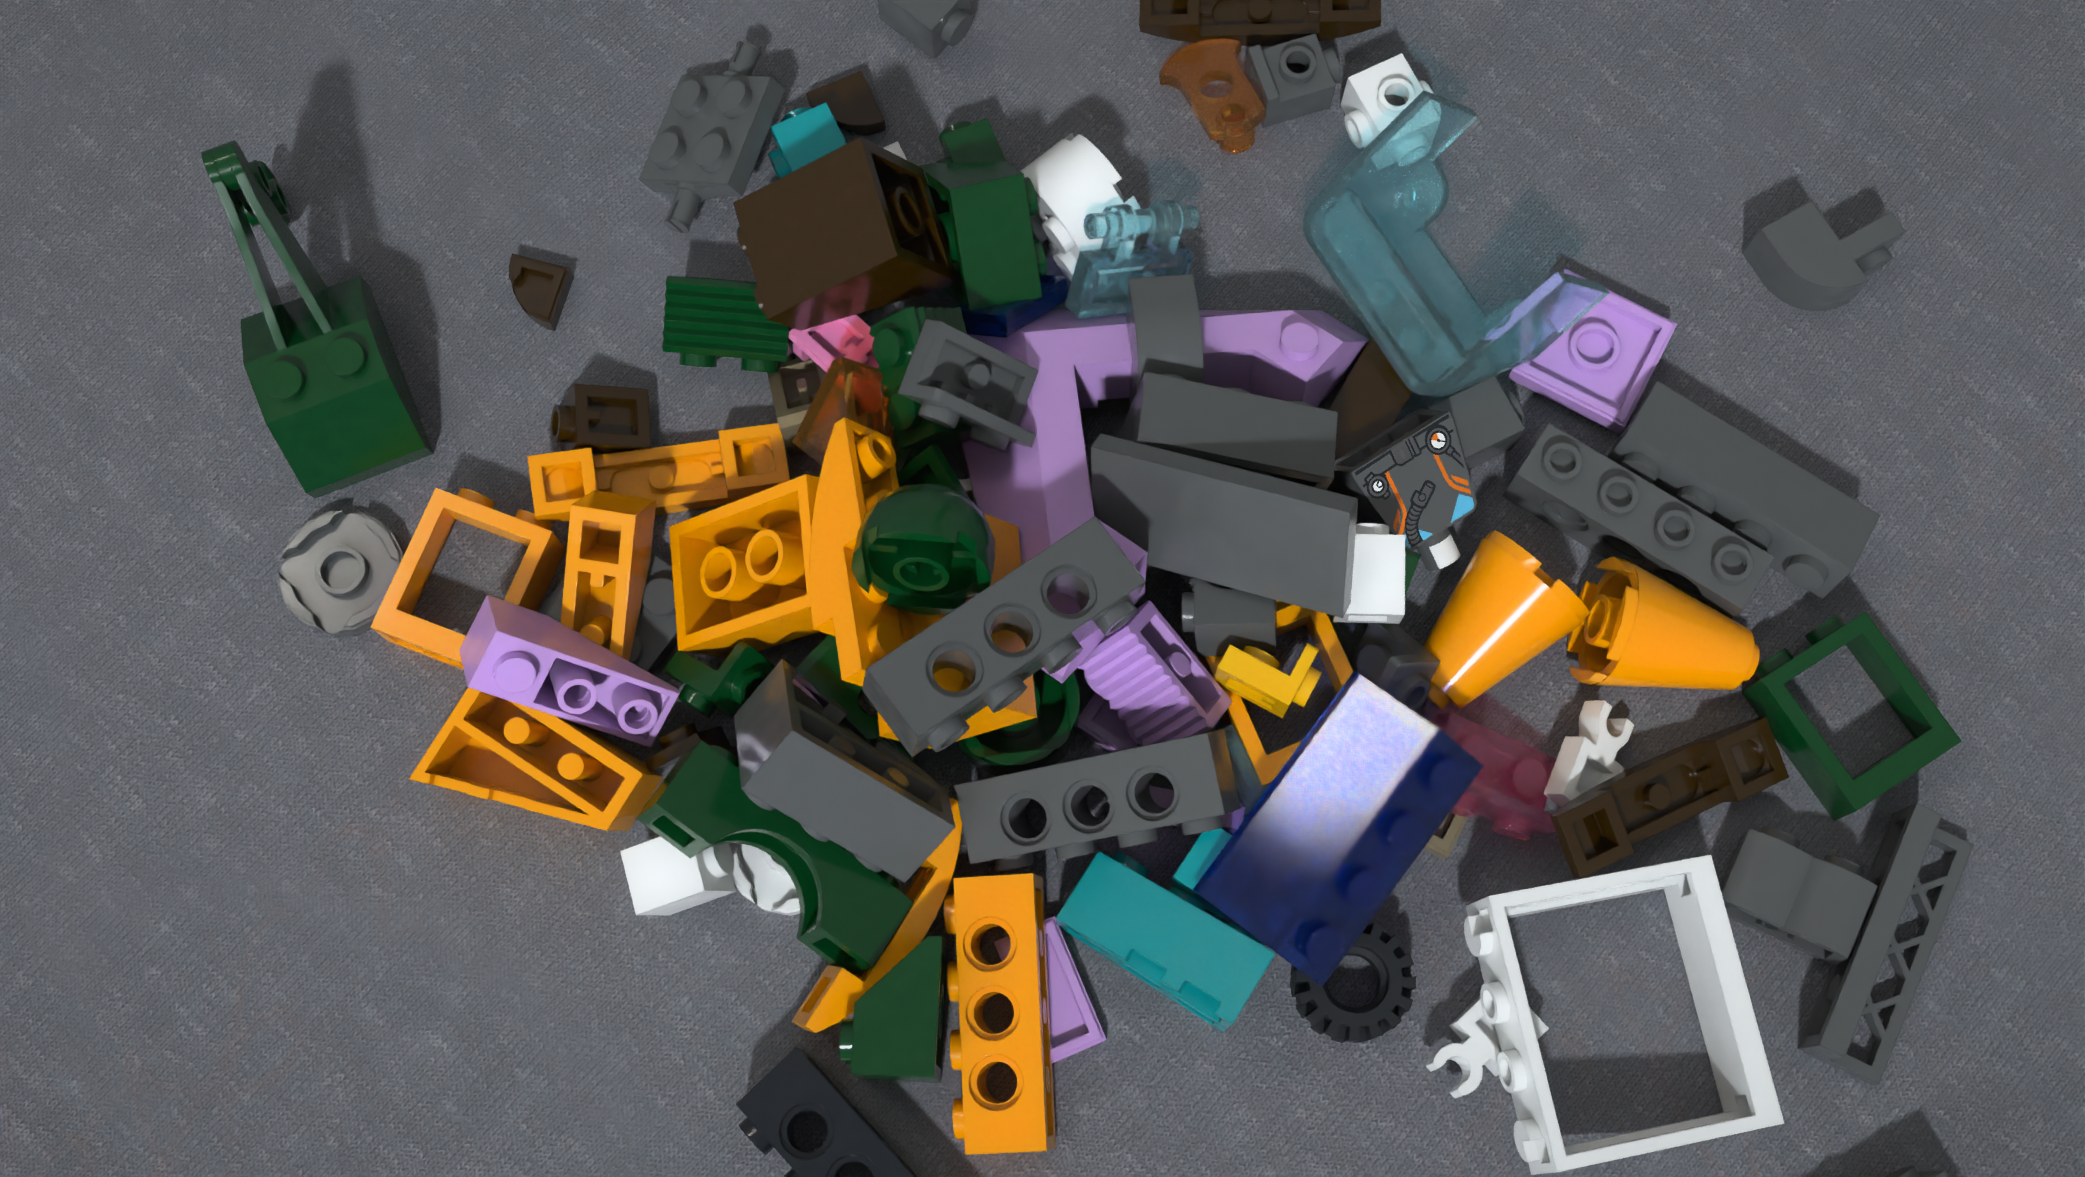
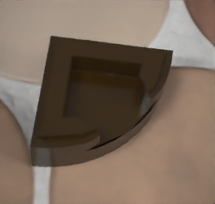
(850, 104)
(540, 288)

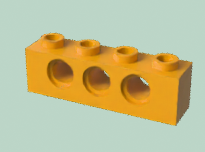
(1028, 1117)

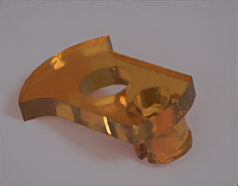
(1223, 118)

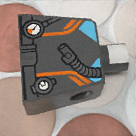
(1413, 483)

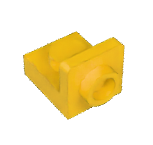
(1257, 678)

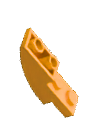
(852, 480)

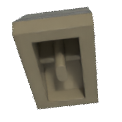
(792, 395)

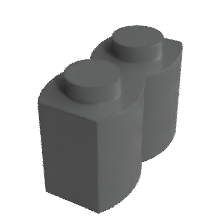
(1796, 896)

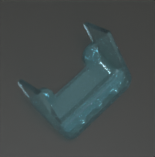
(1398, 281)

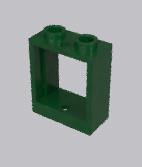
(1807, 748)

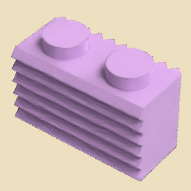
(1154, 680)

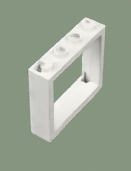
(1717, 992)

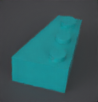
(1165, 939)

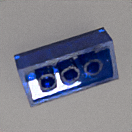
(1338, 827)

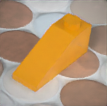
(607, 567)

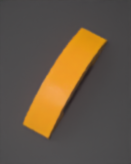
(674, 475)
(837, 988)

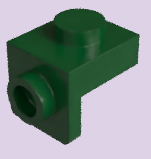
(721, 689)

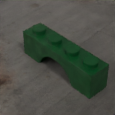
(843, 905)

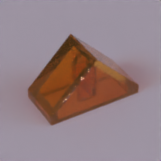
(848, 392)

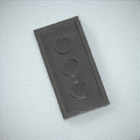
(1228, 523)

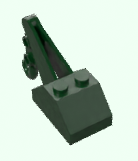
(321, 359)

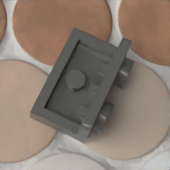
(969, 384)

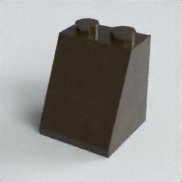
(843, 237)

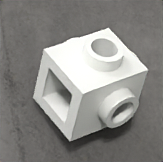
(1378, 97)

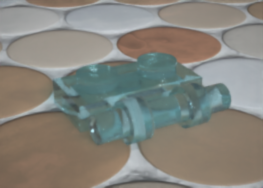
(1102, 274)

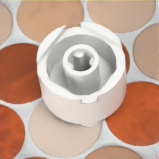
(1068, 185)

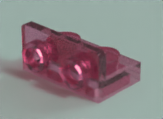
(1508, 785)

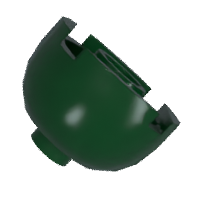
(925, 549)

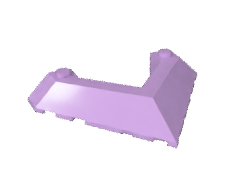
(1090, 360)

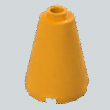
(1497, 621)
(1656, 635)

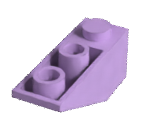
(562, 673)

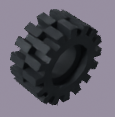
(1385, 1008)

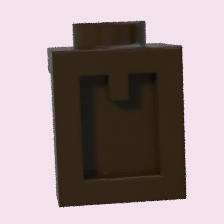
(602, 419)

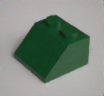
(988, 231)
(901, 1020)

